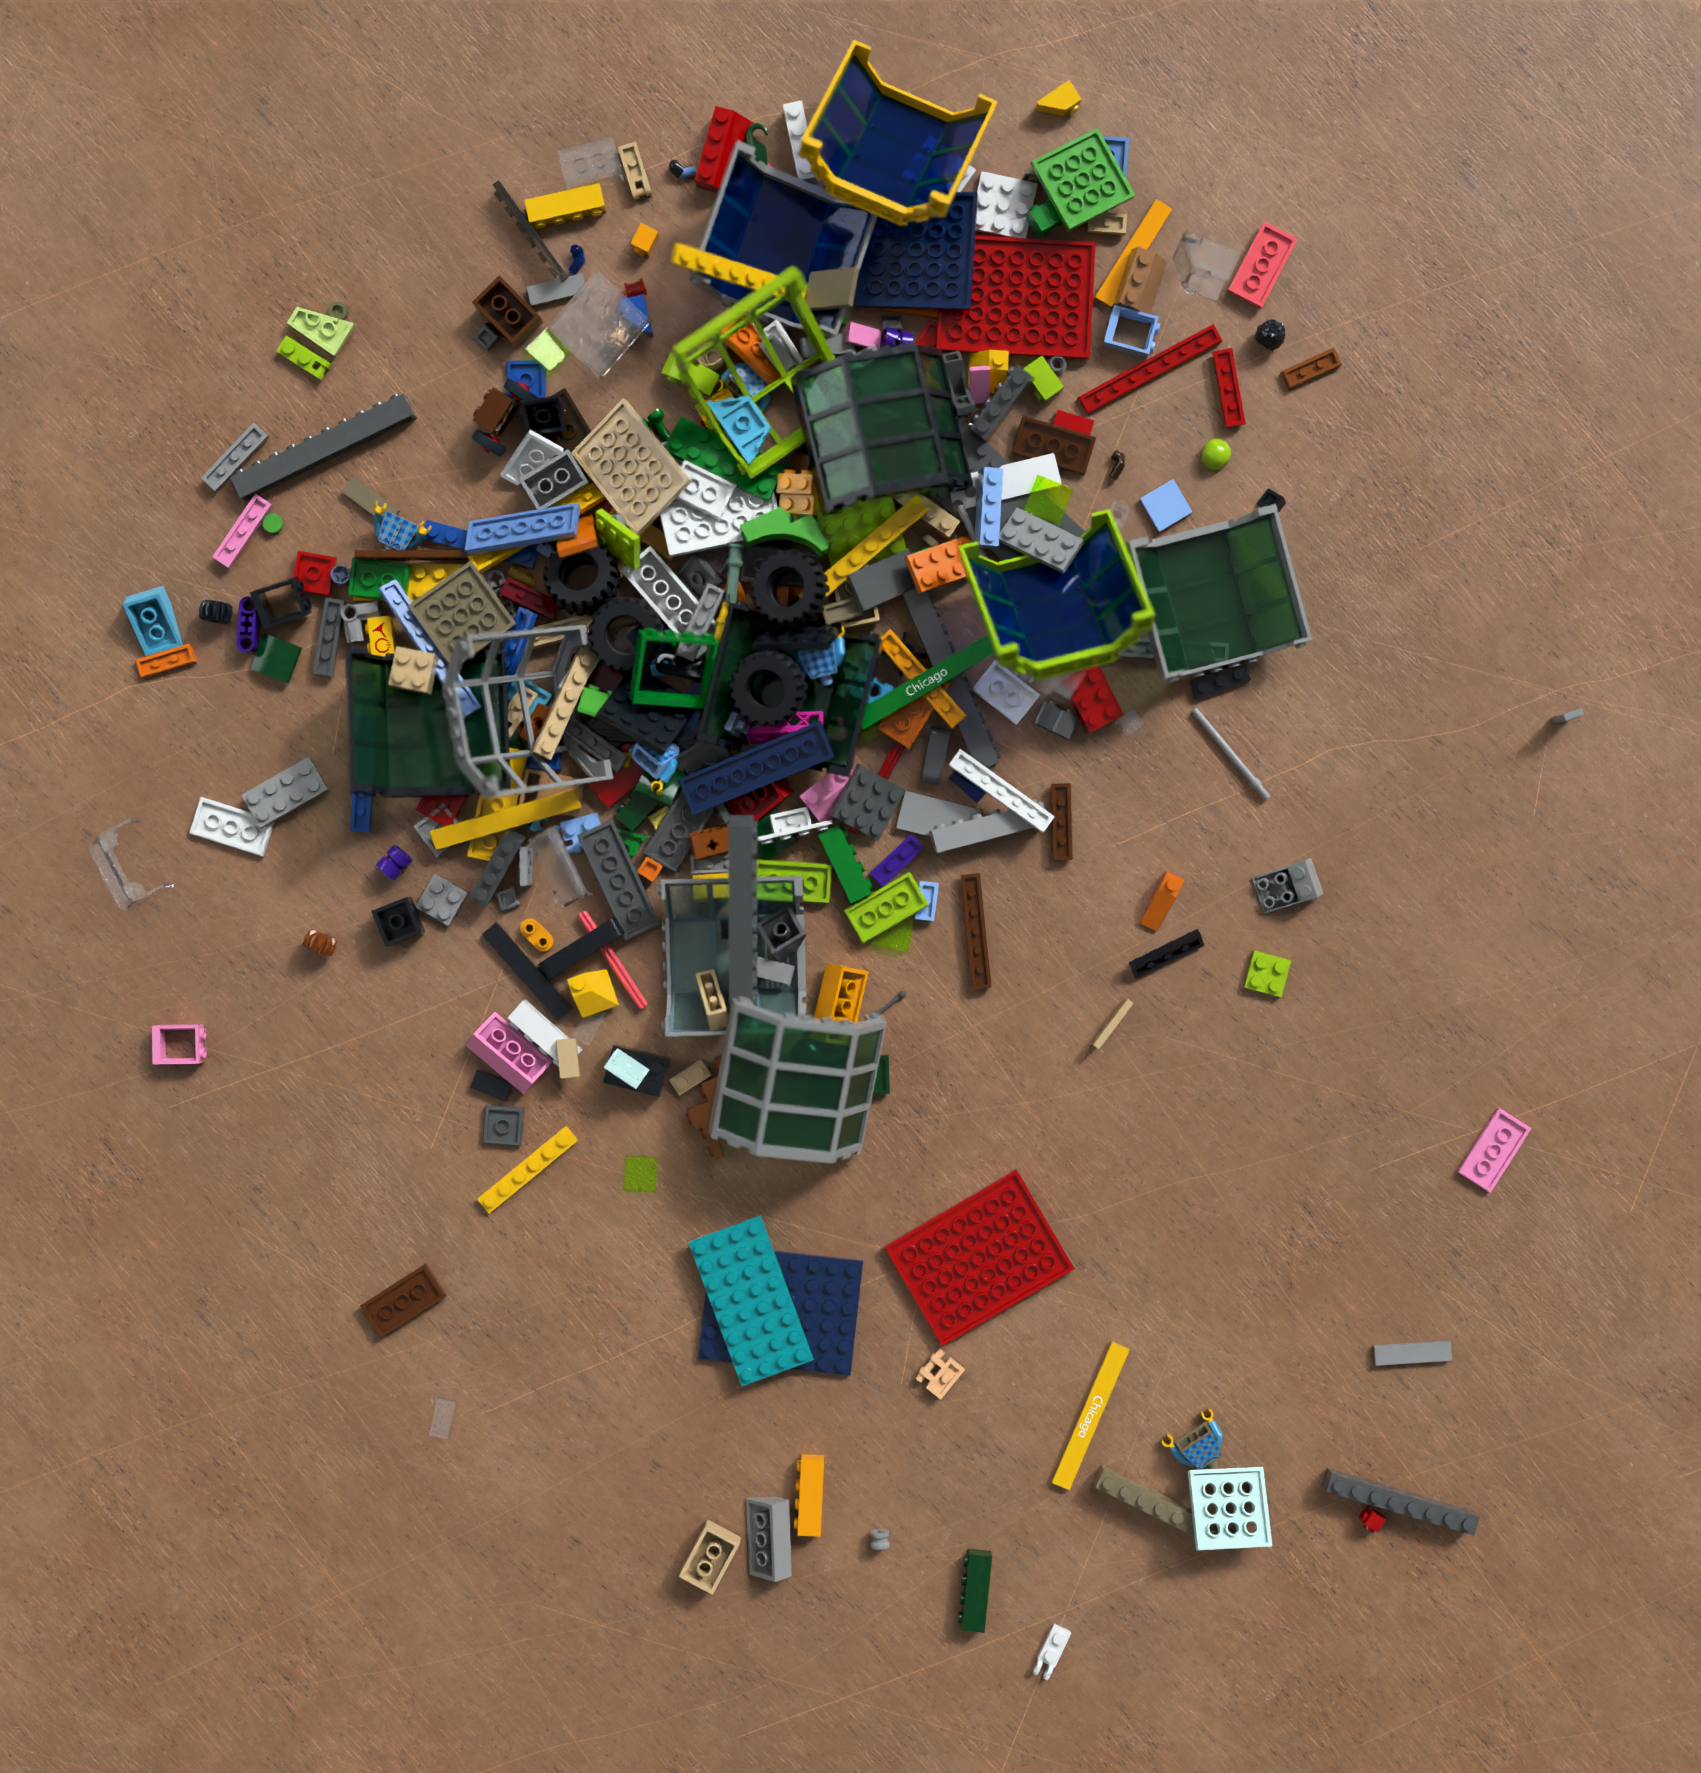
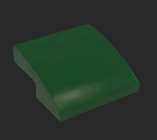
(276, 658)
(669, 790)
(771, 850)

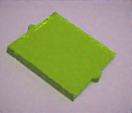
(547, 350)
(640, 1173)

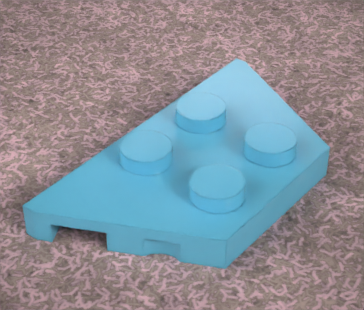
(742, 424)

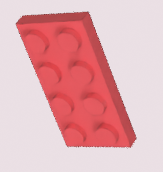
(1262, 265)

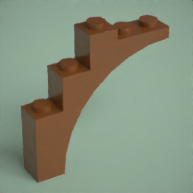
(701, 1113)

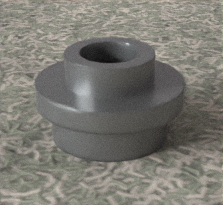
(1061, 360)

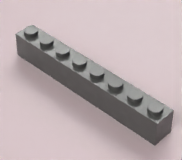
(1400, 1501)

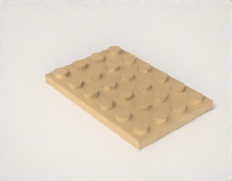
(631, 467)

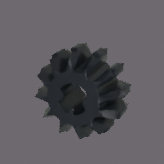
(215, 611)

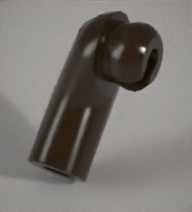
(1119, 465)

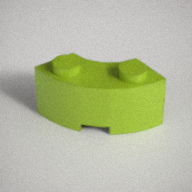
(702, 376)

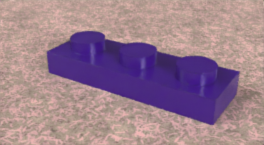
(896, 860)

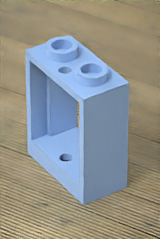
(1133, 315)

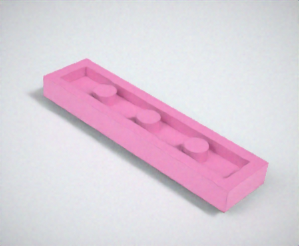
(242, 531)

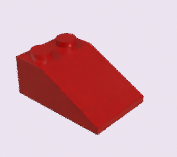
(761, 800)

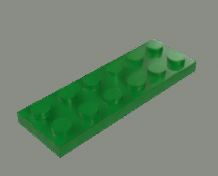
(707, 451)

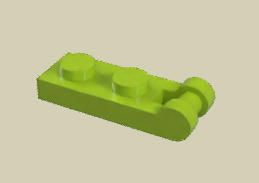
(303, 357)

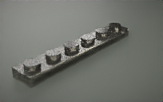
(533, 239)

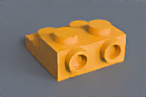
(797, 492)

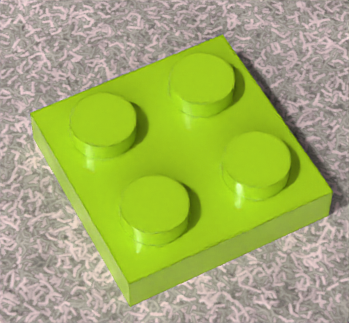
(1267, 973)

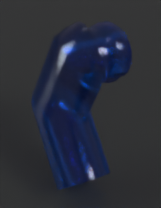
(578, 257)

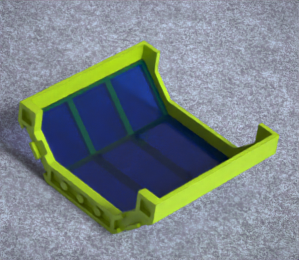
(1060, 621)

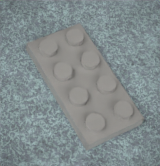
(1040, 540)
(285, 792)

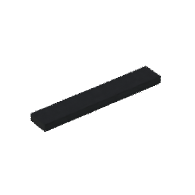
(527, 971)

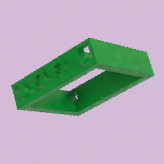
(673, 699)

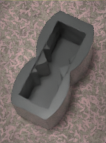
(1056, 720)

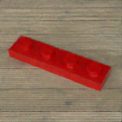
(1228, 388)

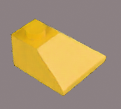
(997, 362)
(593, 992)

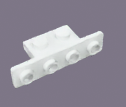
(790, 823)

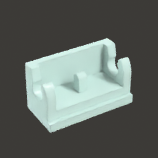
(626, 1068)

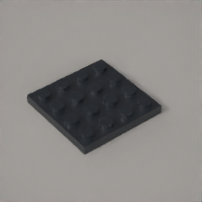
(649, 724)

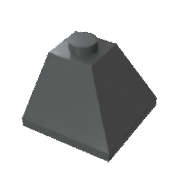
(782, 933)

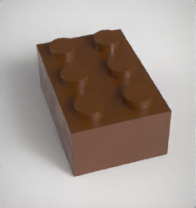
(507, 312)

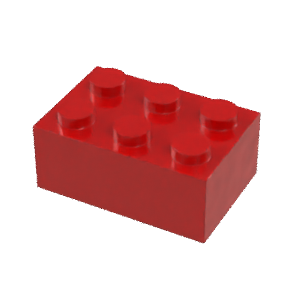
(1095, 700)

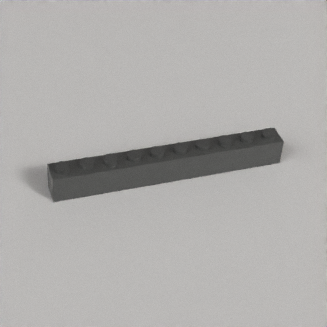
(323, 447)
(938, 649)

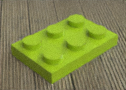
(618, 539)

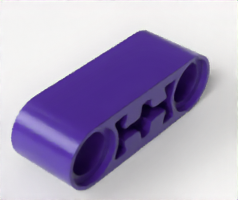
(254, 630)

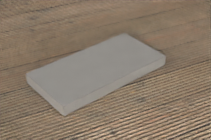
(921, 813)

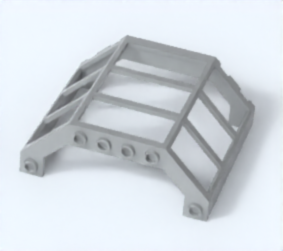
(573, 638)

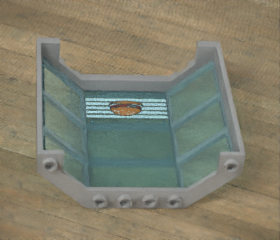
(695, 945)

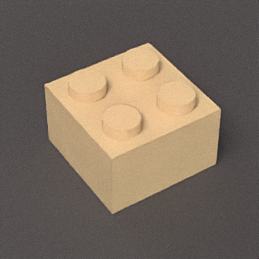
(413, 670)

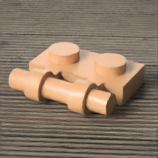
(945, 1376)

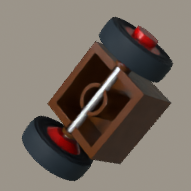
(496, 414)

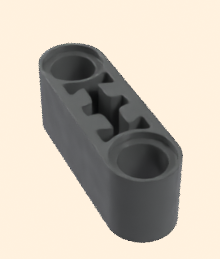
(935, 755)

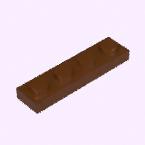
(1062, 821)

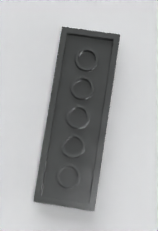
(618, 879)

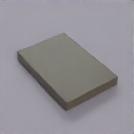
(831, 288)

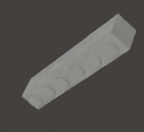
(977, 829)

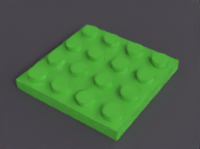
(1082, 179)

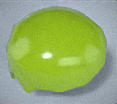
(1216, 454)

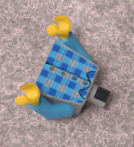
(397, 531)

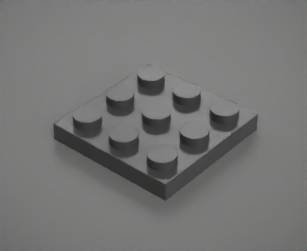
(867, 802)

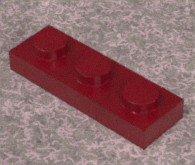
(528, 598)

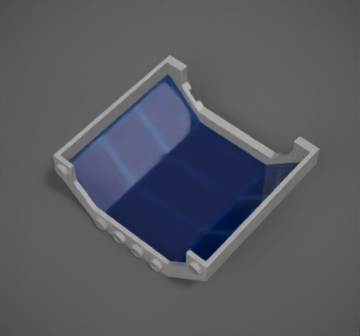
(777, 224)

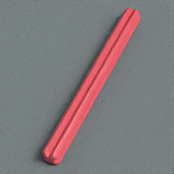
(615, 964)

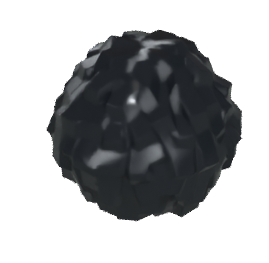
(1270, 334)

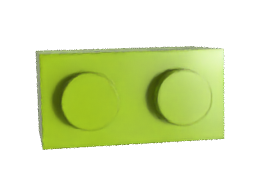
(1046, 383)

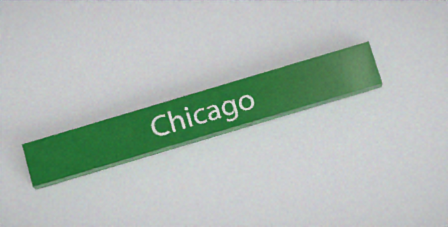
(927, 681)

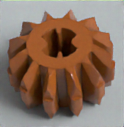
(320, 942)

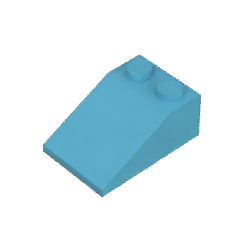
(153, 620)

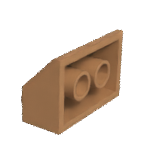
(1140, 280)

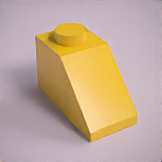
(1060, 101)

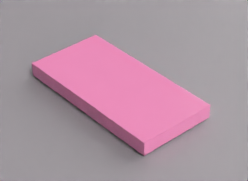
(1494, 1150)

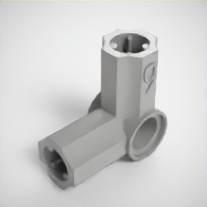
(353, 626)

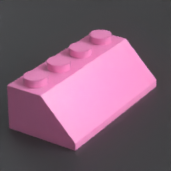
(509, 1053)

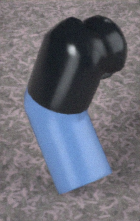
(681, 172)

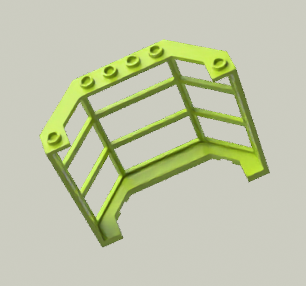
(794, 286)

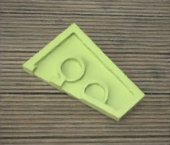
(322, 329)

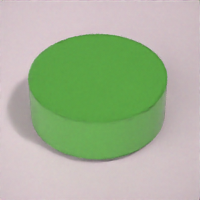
(273, 523)

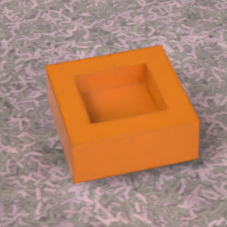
(650, 869)

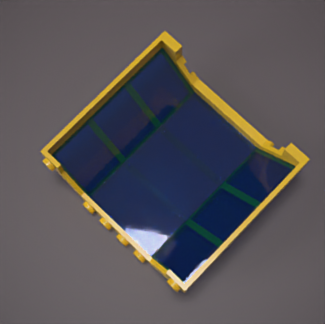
(889, 146)

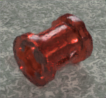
(636, 288)

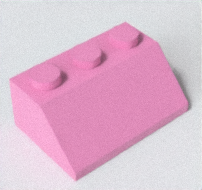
(824, 795)

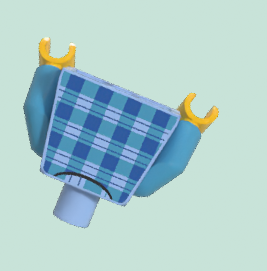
(821, 662)
(654, 763)

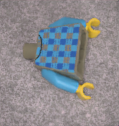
(751, 379)
(1199, 1446)

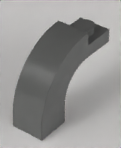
(957, 379)

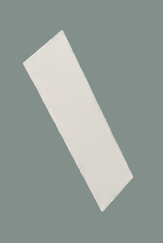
(1017, 478)

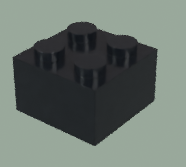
(398, 921)

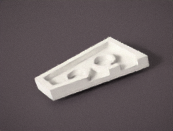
(529, 455)

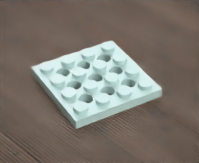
(1256, 1497)

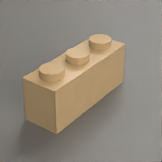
(712, 999)

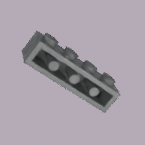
(1002, 403)

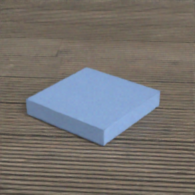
(1165, 505)

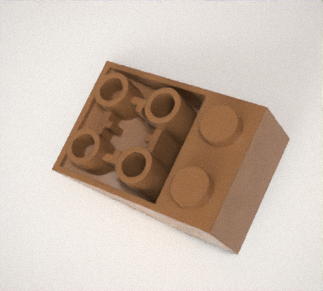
(536, 778)

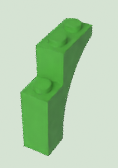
(777, 526)

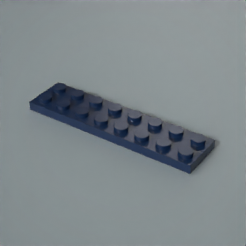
(756, 767)

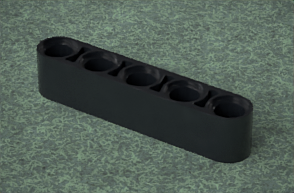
(581, 948)

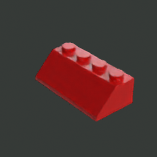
(723, 133)

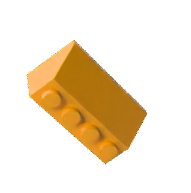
(841, 993)

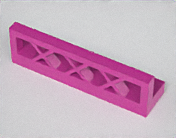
(767, 733)

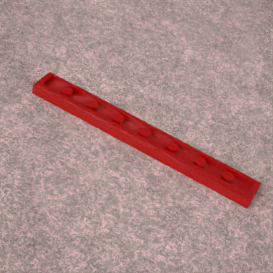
(1150, 369)

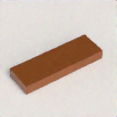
(1311, 368)

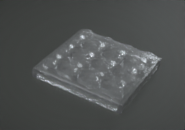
(598, 324)

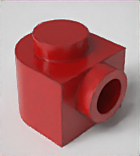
(1372, 1519)

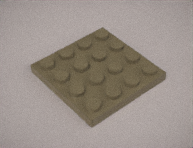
(461, 608)

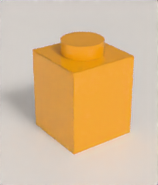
(644, 240)

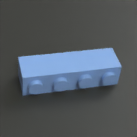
(988, 507)

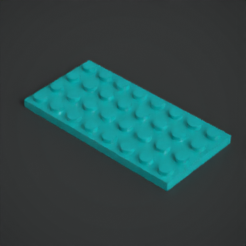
(751, 1300)

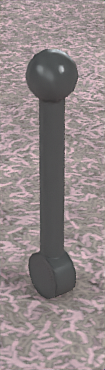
(901, 994)

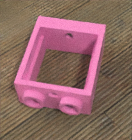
(159, 1044)

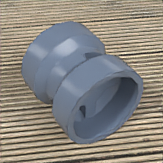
(339, 573)

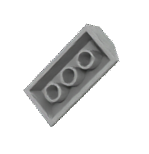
(769, 1538)

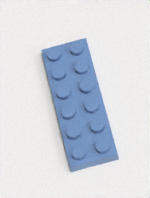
(522, 529)

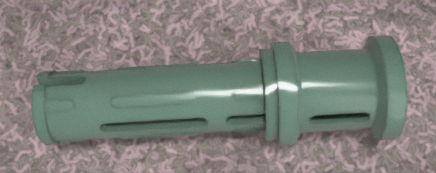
(734, 562)

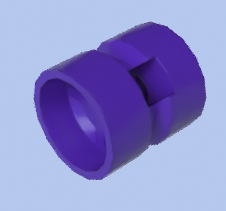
(890, 334)
(394, 862)

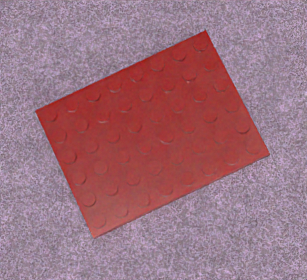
(1025, 299)
(979, 1257)

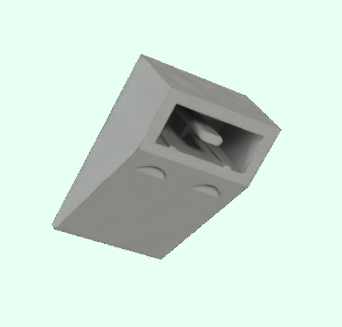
(1287, 885)

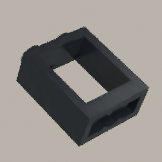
(264, 609)

